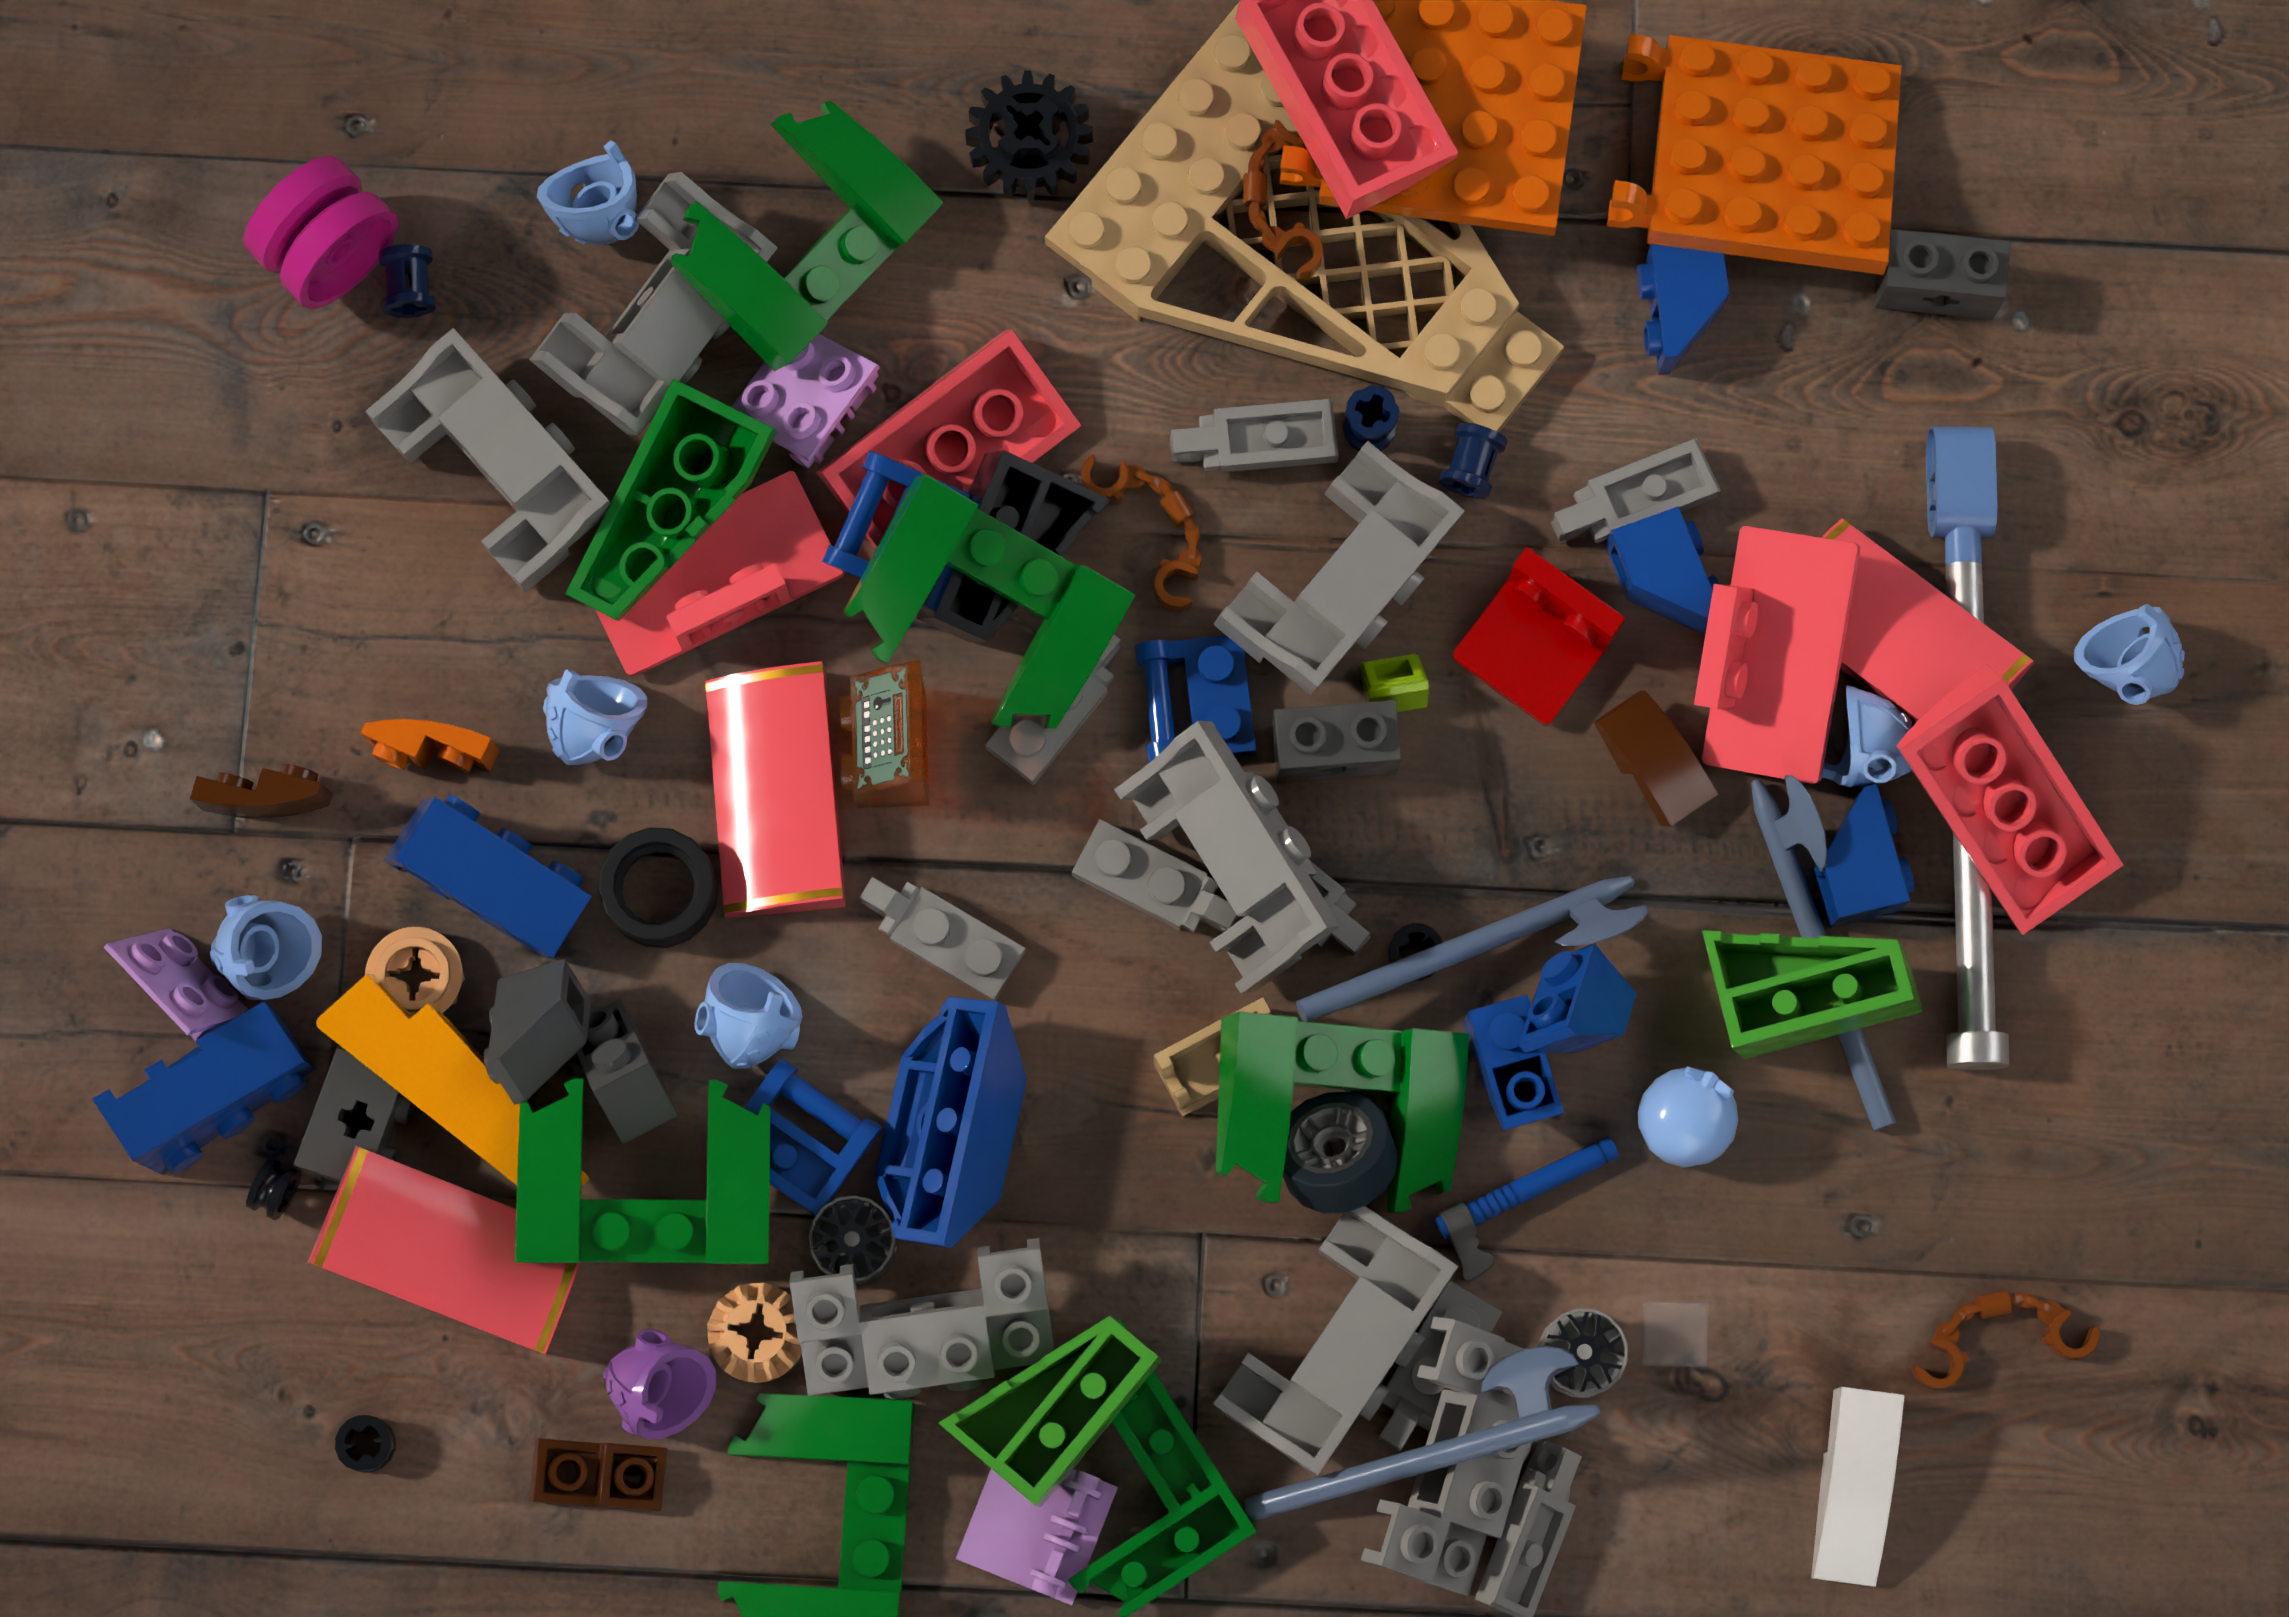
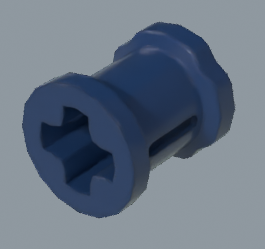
(409, 260)
(1359, 406)
(1473, 460)

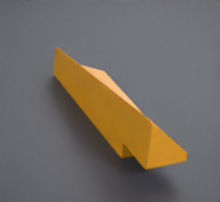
(430, 1067)

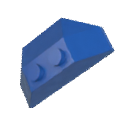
(951, 1123)

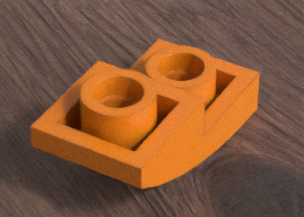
(414, 742)

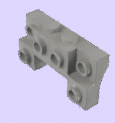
(657, 332)
(493, 426)
(1342, 603)
(1244, 846)
(926, 1338)
(1354, 1352)
(1458, 1505)

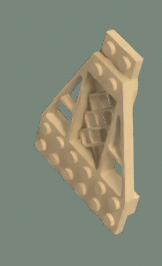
(1186, 173)

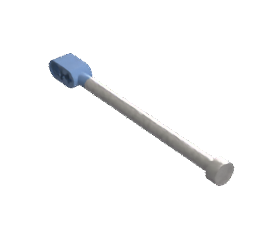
(1964, 510)

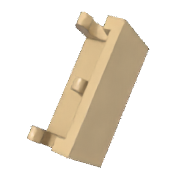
(1193, 1064)

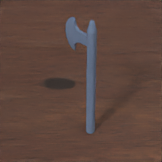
(1781, 835)
(1582, 905)
(1523, 1372)

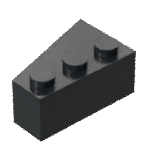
(1030, 502)

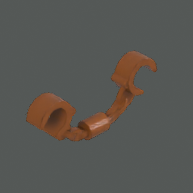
(1256, 197)
(1177, 509)
(1995, 1305)

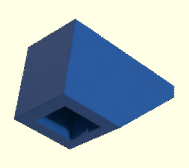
(1684, 299)
(1662, 567)
(1862, 866)
(1577, 1004)
(1514, 1081)

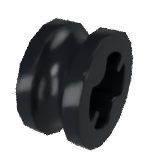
(1401, 940)
(273, 1189)
(364, 1424)

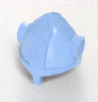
(605, 205)
(2128, 659)
(591, 716)
(1871, 742)
(266, 947)
(748, 1015)

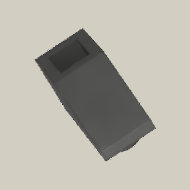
(535, 1027)
(623, 1074)

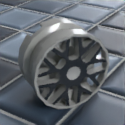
(1597, 1347)

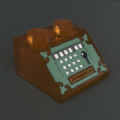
(887, 737)

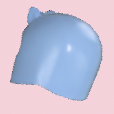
(1688, 1117)

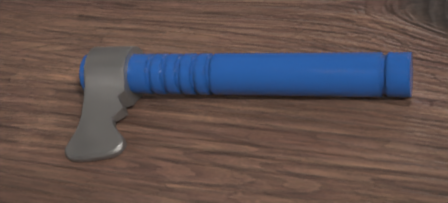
(1460, 1219)

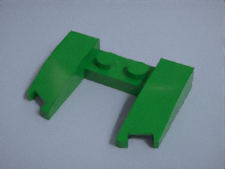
(787, 312)
(947, 528)
(1273, 1053)
(564, 1228)
(877, 1446)
(1202, 1509)

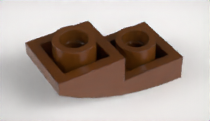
(1657, 756)
(276, 794)
(598, 1474)

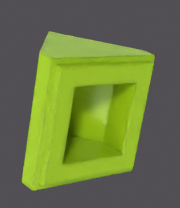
(1396, 679)

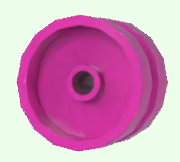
(320, 231)

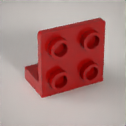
(1538, 638)

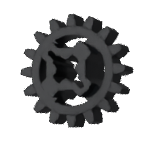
(1028, 110)

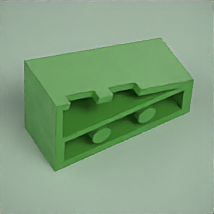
(1806, 988)
(1055, 1410)

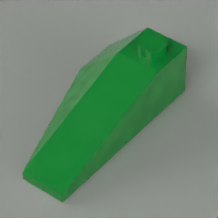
(676, 487)

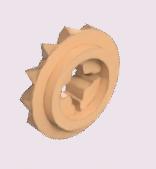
(437, 956)
(731, 1350)

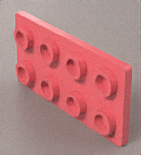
(741, 568)
(1776, 653)

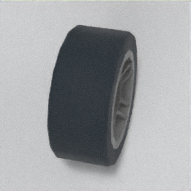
(1361, 1149)

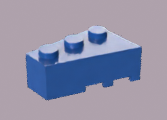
(490, 874)
(208, 1091)

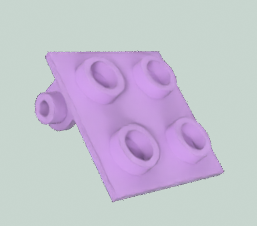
(809, 397)
(178, 980)
(1034, 1542)

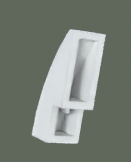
(1857, 1485)

